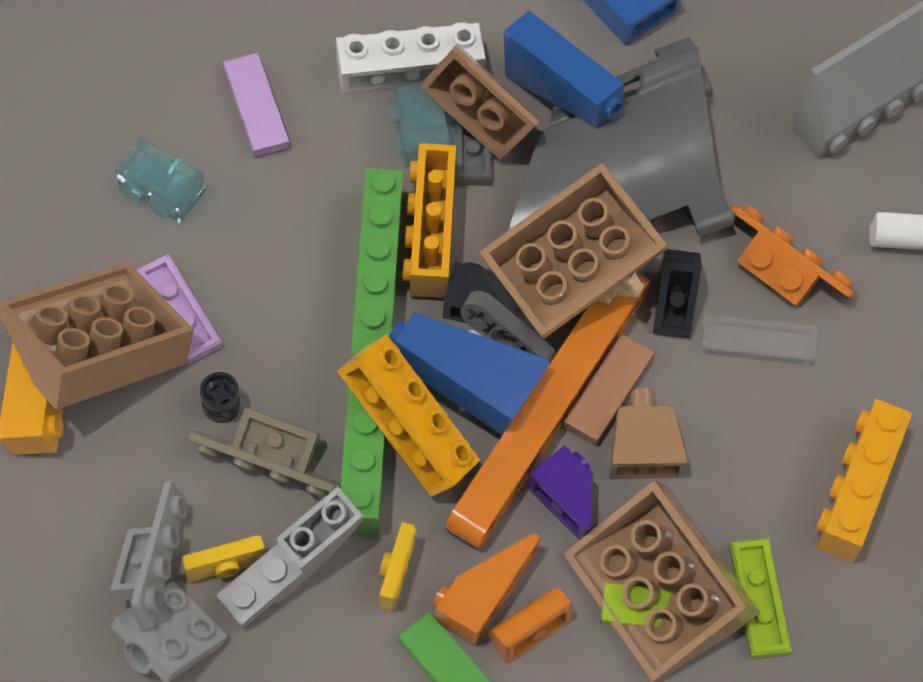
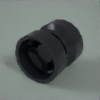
(217, 389)

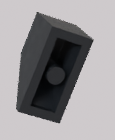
(469, 278)
(677, 292)

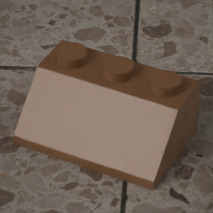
(479, 102)

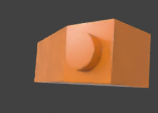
(481, 591)

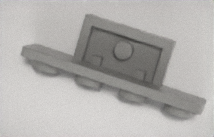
(148, 555)

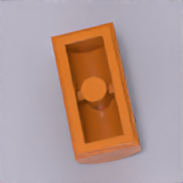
(531, 624)

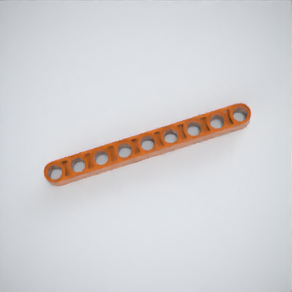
(541, 417)

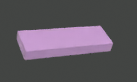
(256, 105)
(170, 284)

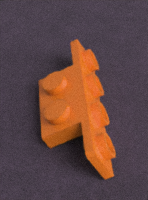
(781, 264)

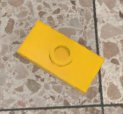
(223, 560)
(395, 567)

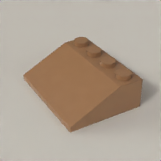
(573, 250)
(95, 334)
(660, 547)

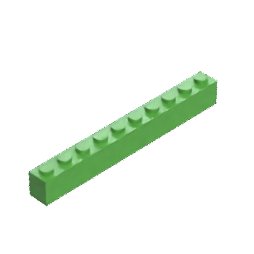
(372, 319)

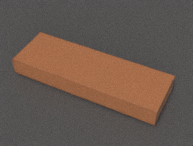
(608, 389)

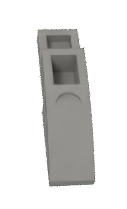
(292, 560)

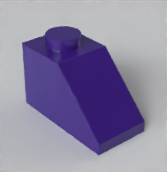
(565, 489)

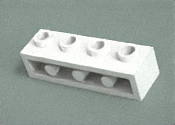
(401, 56)

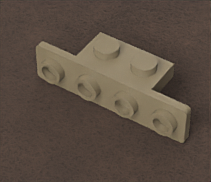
(272, 445)

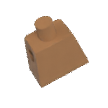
(646, 440)

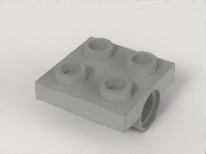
(176, 642)

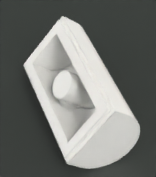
(897, 231)

